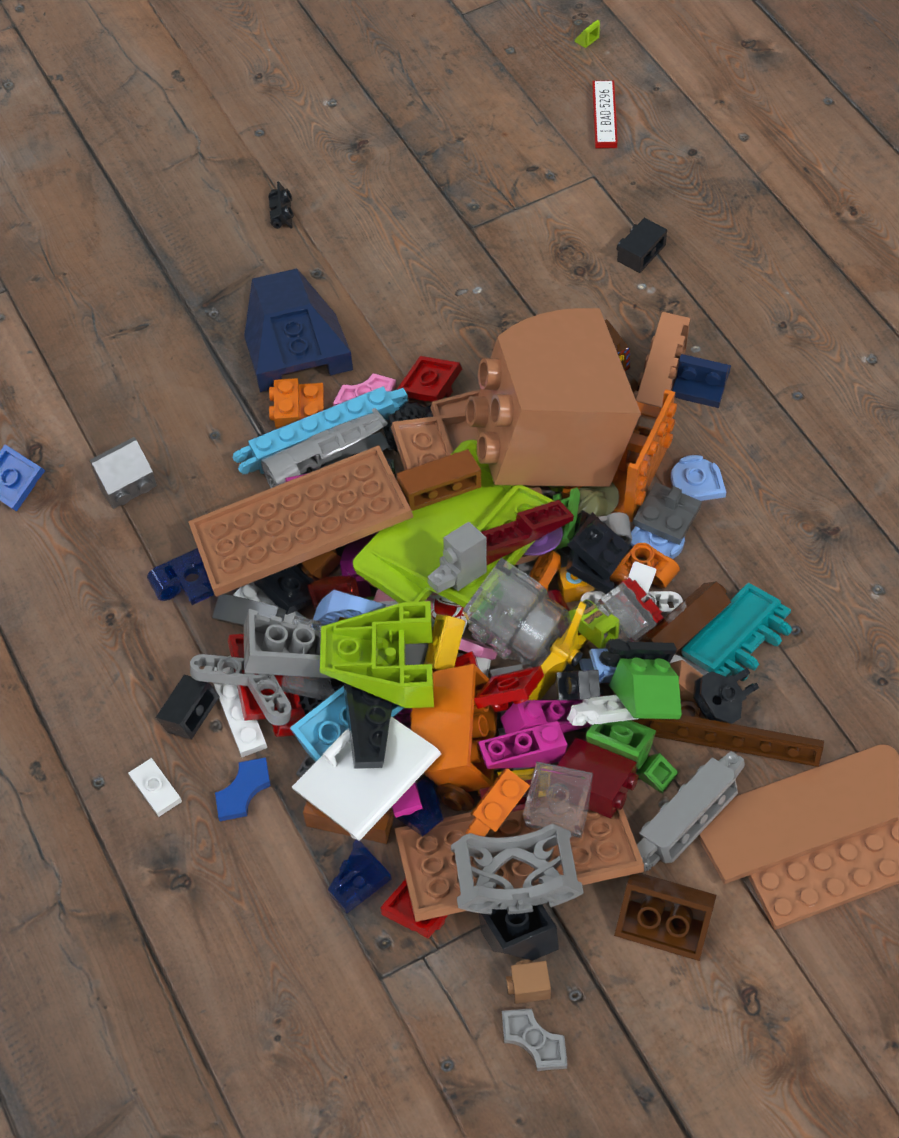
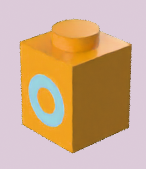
(571, 586)

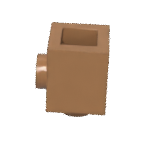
(529, 981)

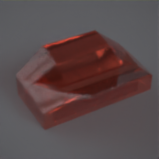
(322, 587)

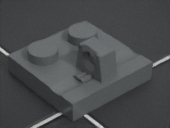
(667, 513)

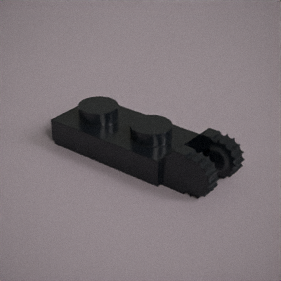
(645, 650)

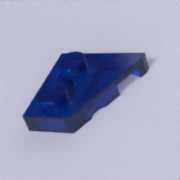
(427, 818)
(358, 878)

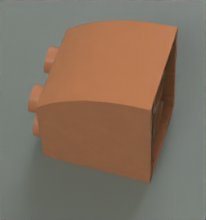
(553, 403)

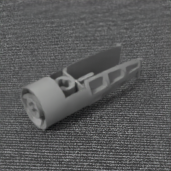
(326, 448)

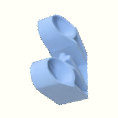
(344, 605)

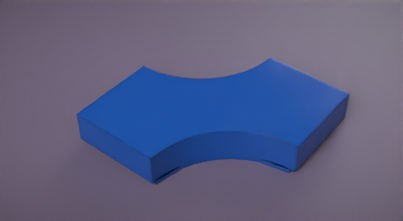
(235, 799)

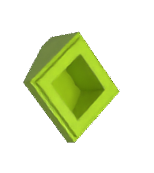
(589, 35)

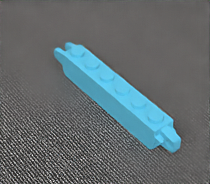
(294, 433)

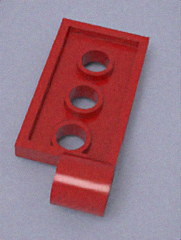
(249, 705)

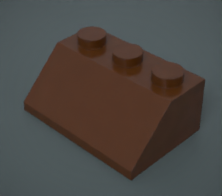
(665, 915)

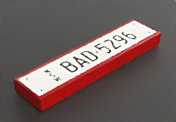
(604, 114)

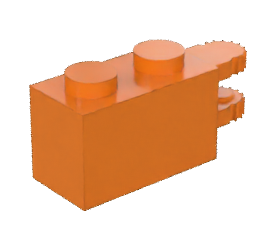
(497, 803)

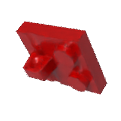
(431, 379)
(509, 688)
(399, 909)

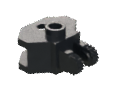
(722, 695)

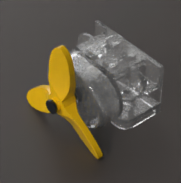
(525, 624)

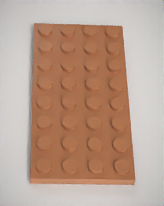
(299, 520)
(431, 868)

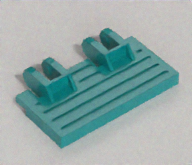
(739, 626)

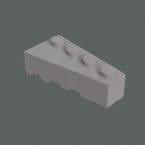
(280, 647)

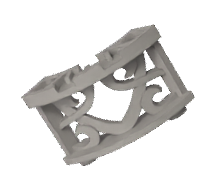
(496, 852)

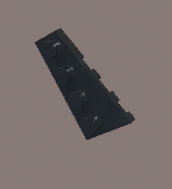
(368, 726)

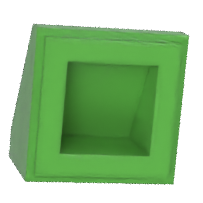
(657, 772)

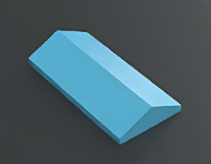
(325, 724)

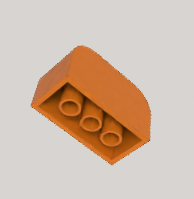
(456, 728)

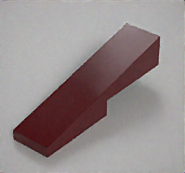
(525, 529)

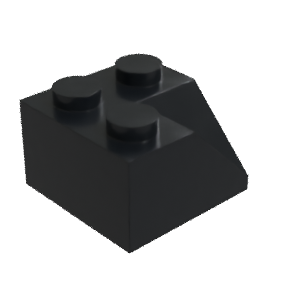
(522, 934)

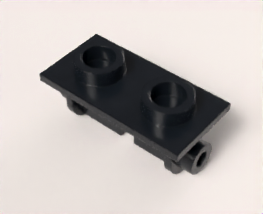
(280, 207)

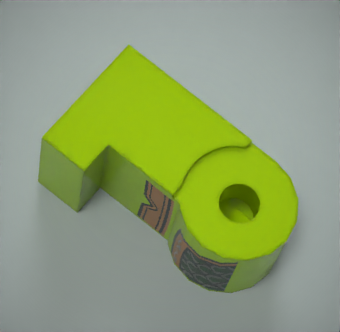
(596, 624)

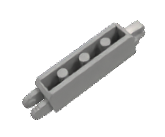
(690, 810)

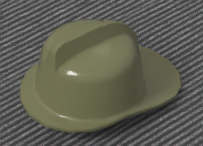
(598, 499)

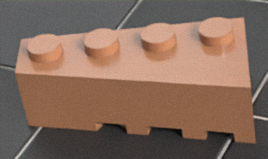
(663, 360)

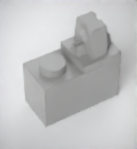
(462, 559)

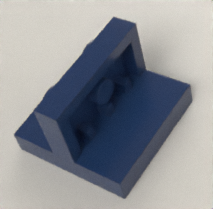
(701, 380)

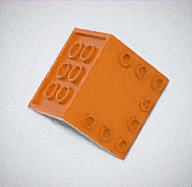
(636, 481)

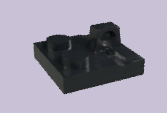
(598, 546)
(287, 588)

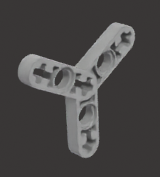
(254, 682)

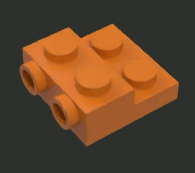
(294, 401)

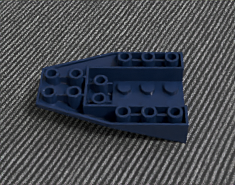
(292, 329)

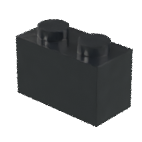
(641, 245)
(187, 707)

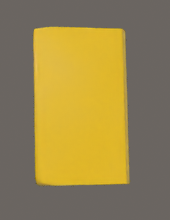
(446, 642)

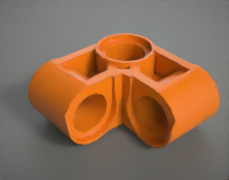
(665, 566)

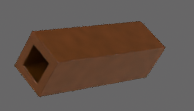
(690, 615)

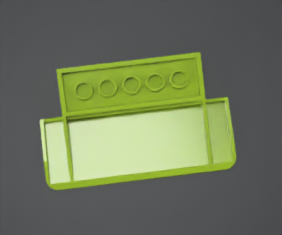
(409, 551)

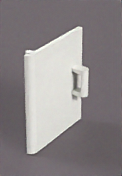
(362, 796)

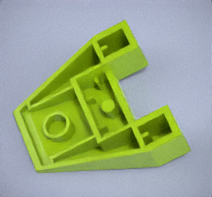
(372, 653)

